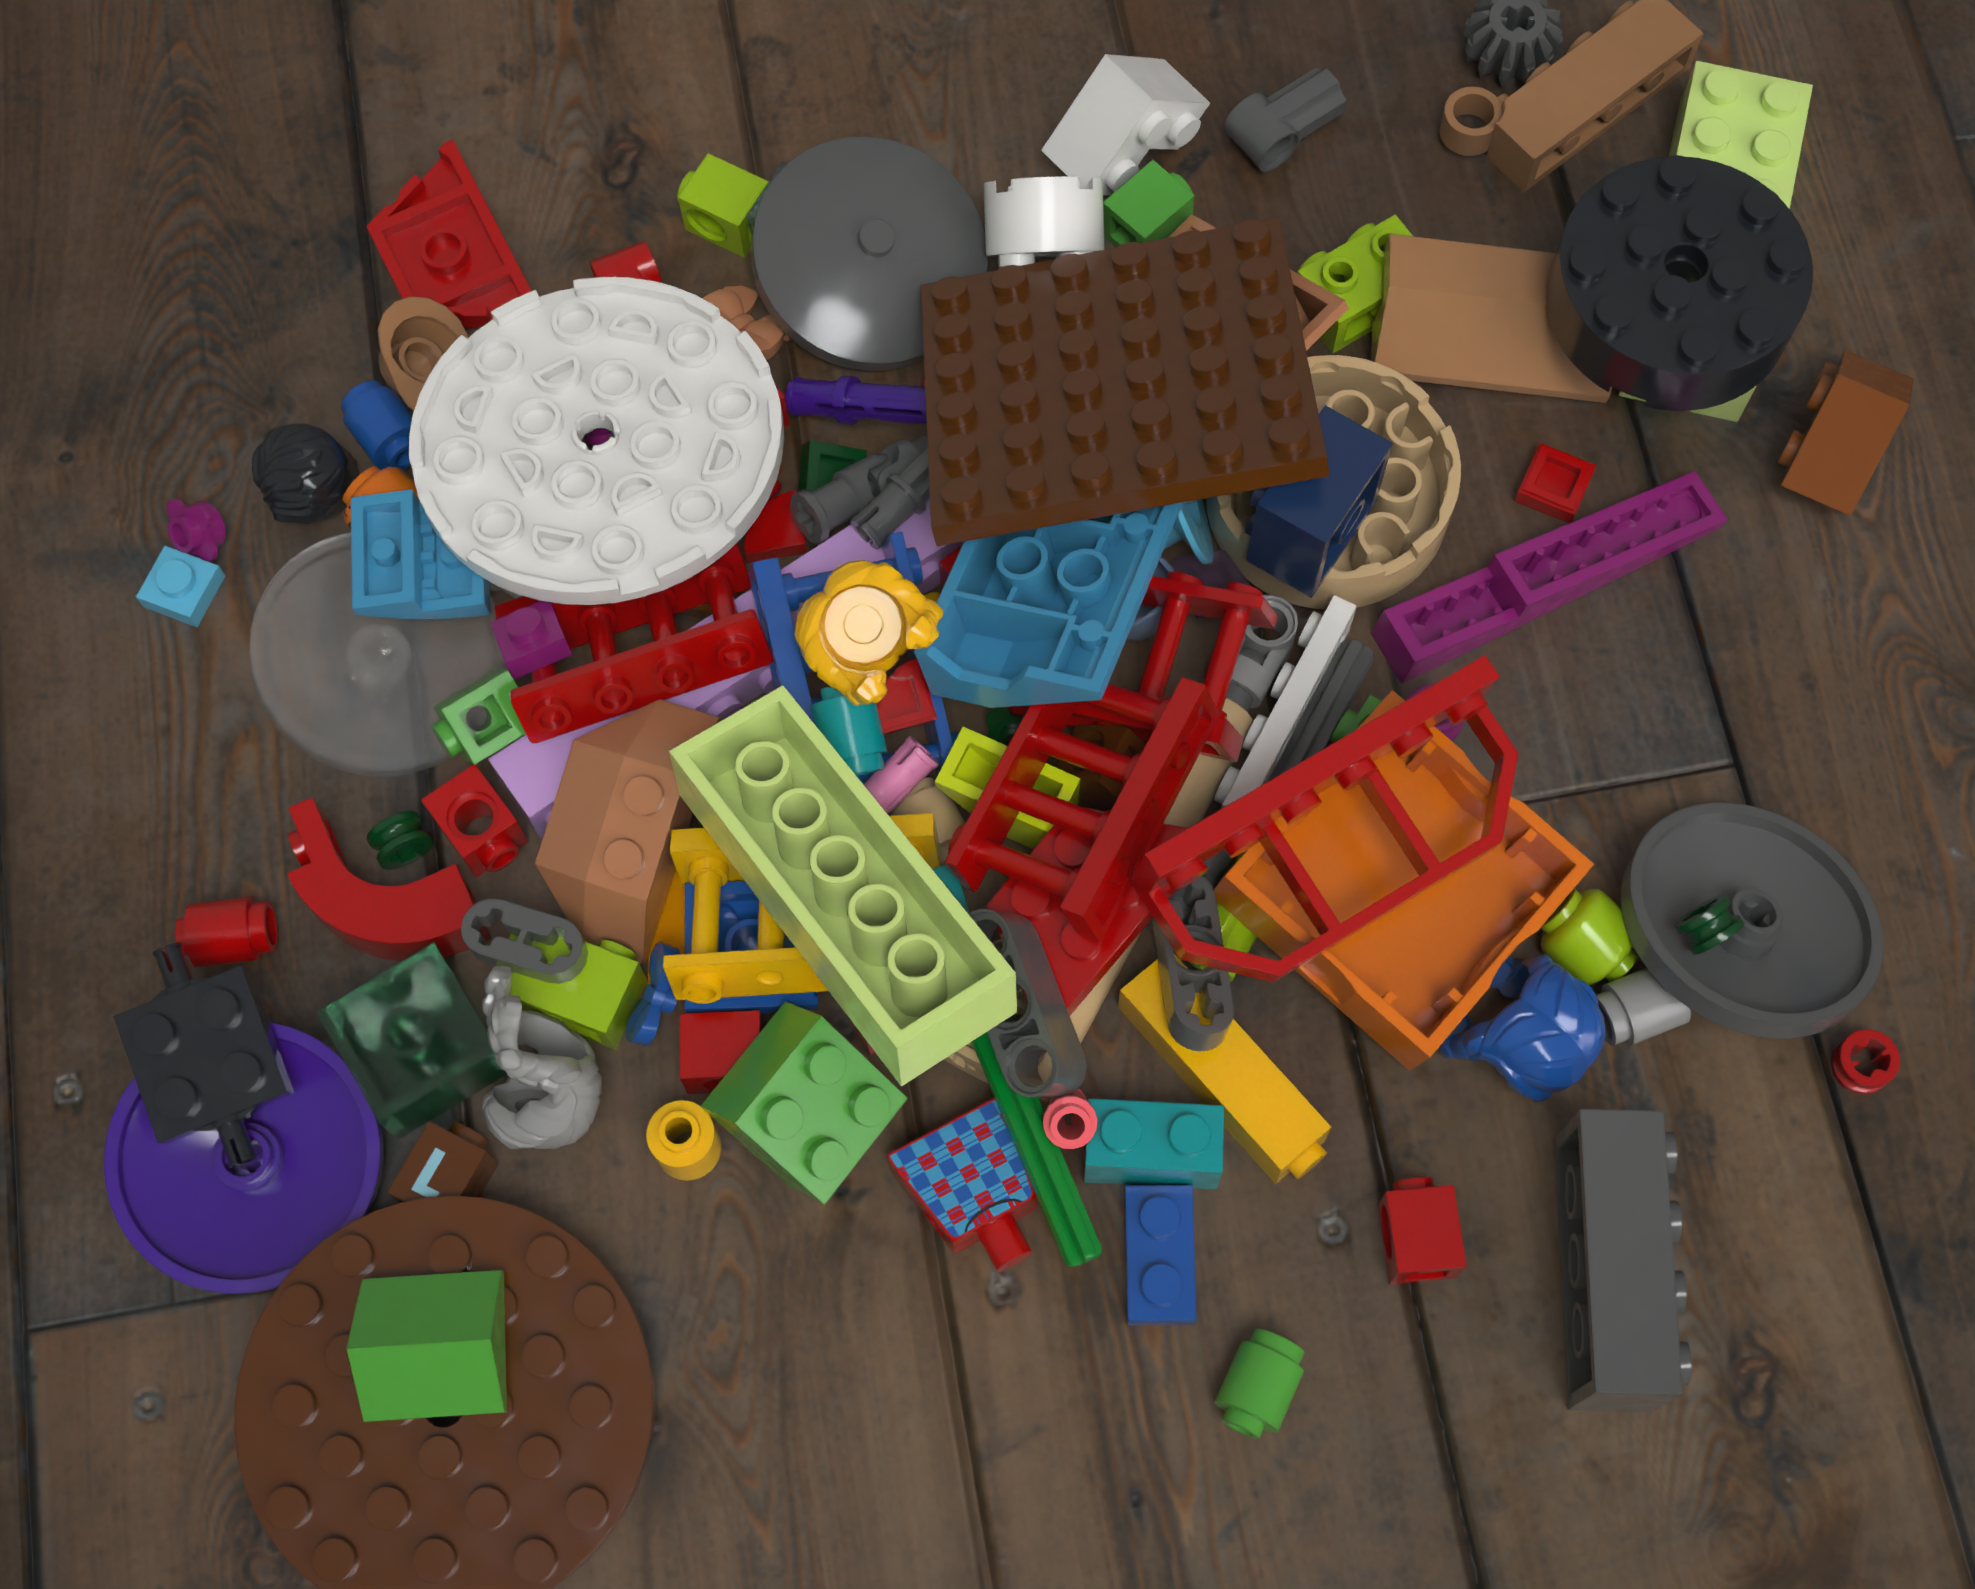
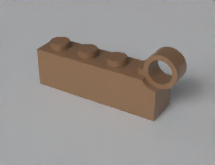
(1576, 96)

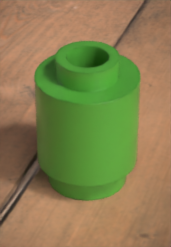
(1260, 1384)

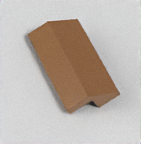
(1473, 319)

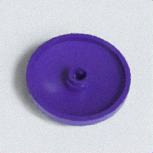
(256, 1220)

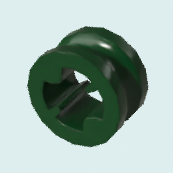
(399, 840)
(1709, 924)

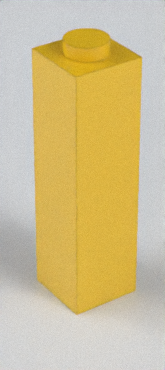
(1259, 1102)

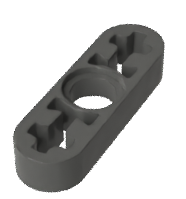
(1181, 983)

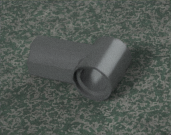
(1273, 126)

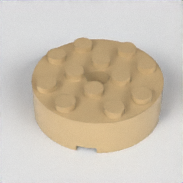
(1412, 503)

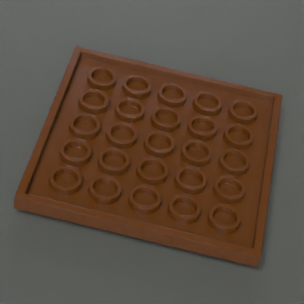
(1116, 382)

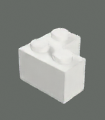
(1120, 116)

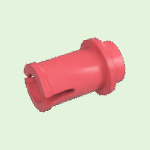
(1083, 1122)

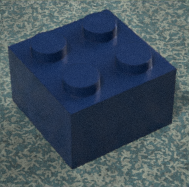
(1308, 523)

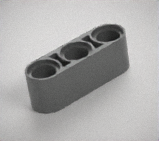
(1045, 1023)

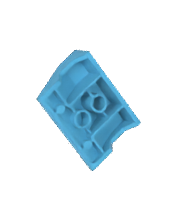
(1044, 610)

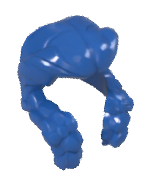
(1540, 1039)

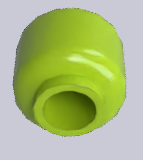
(1589, 937)

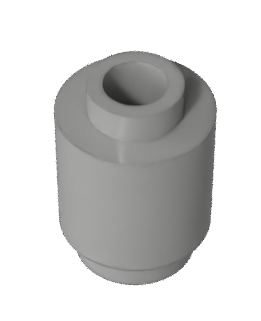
(1639, 1009)

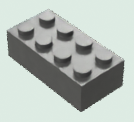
(1620, 1262)

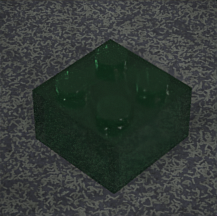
(412, 1041)

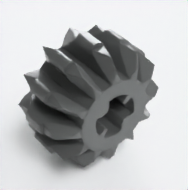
(1512, 37)

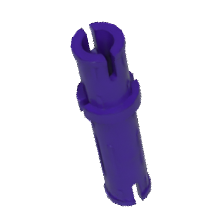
(854, 401)

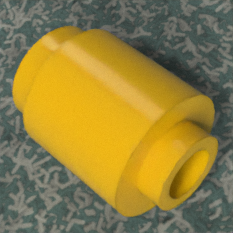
(696, 1155)

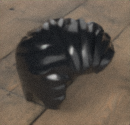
(302, 473)

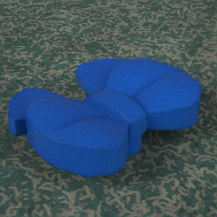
(658, 997)

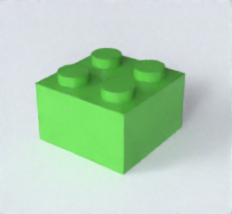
(804, 1102)

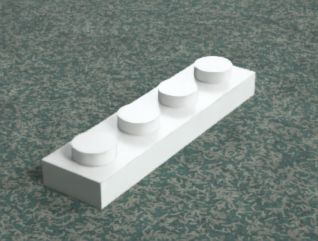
(1294, 691)

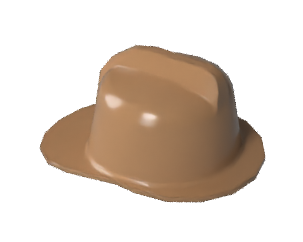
(411, 342)

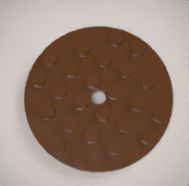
(463, 1504)

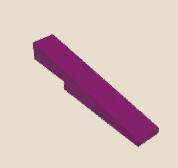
(1544, 575)

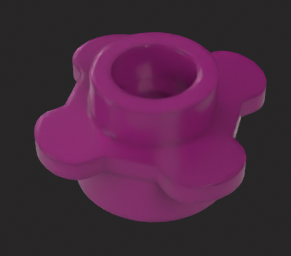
(195, 528)

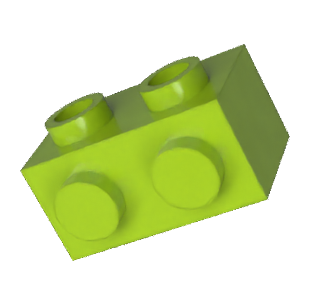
(1355, 275)

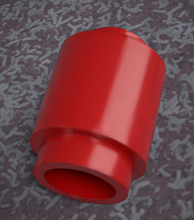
(227, 931)

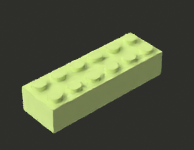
(1749, 125)
(845, 885)

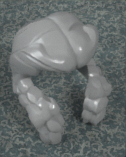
(547, 1094)

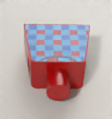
(970, 1184)

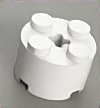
(1043, 219)

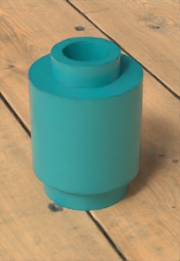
(851, 731)

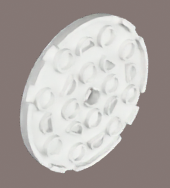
(579, 526)

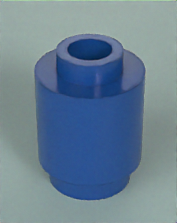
(378, 423)

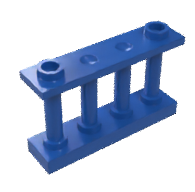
(780, 594)

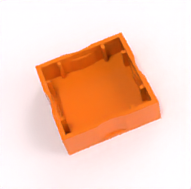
(1437, 954)

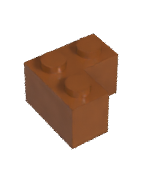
(1852, 425)

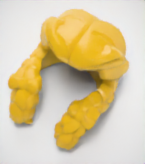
(863, 627)

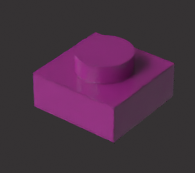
(530, 638)

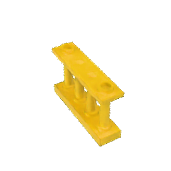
(770, 969)

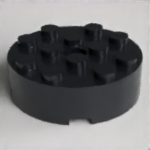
(1679, 282)

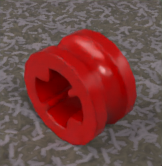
(1886, 1055)

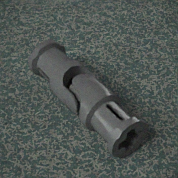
(851, 489)

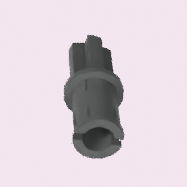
(895, 503)

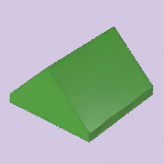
(429, 1346)

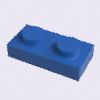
(1160, 1255)

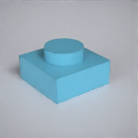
(180, 586)

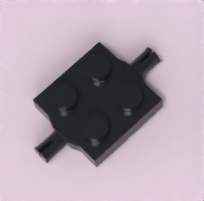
(203, 1055)

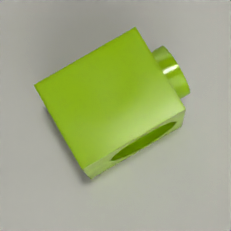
(717, 203)

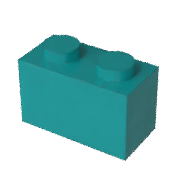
(1156, 1144)

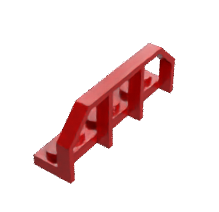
(1296, 794)

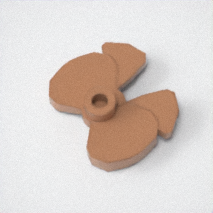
(736, 305)

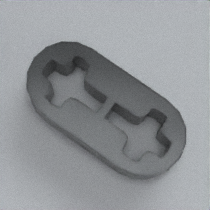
(529, 926)

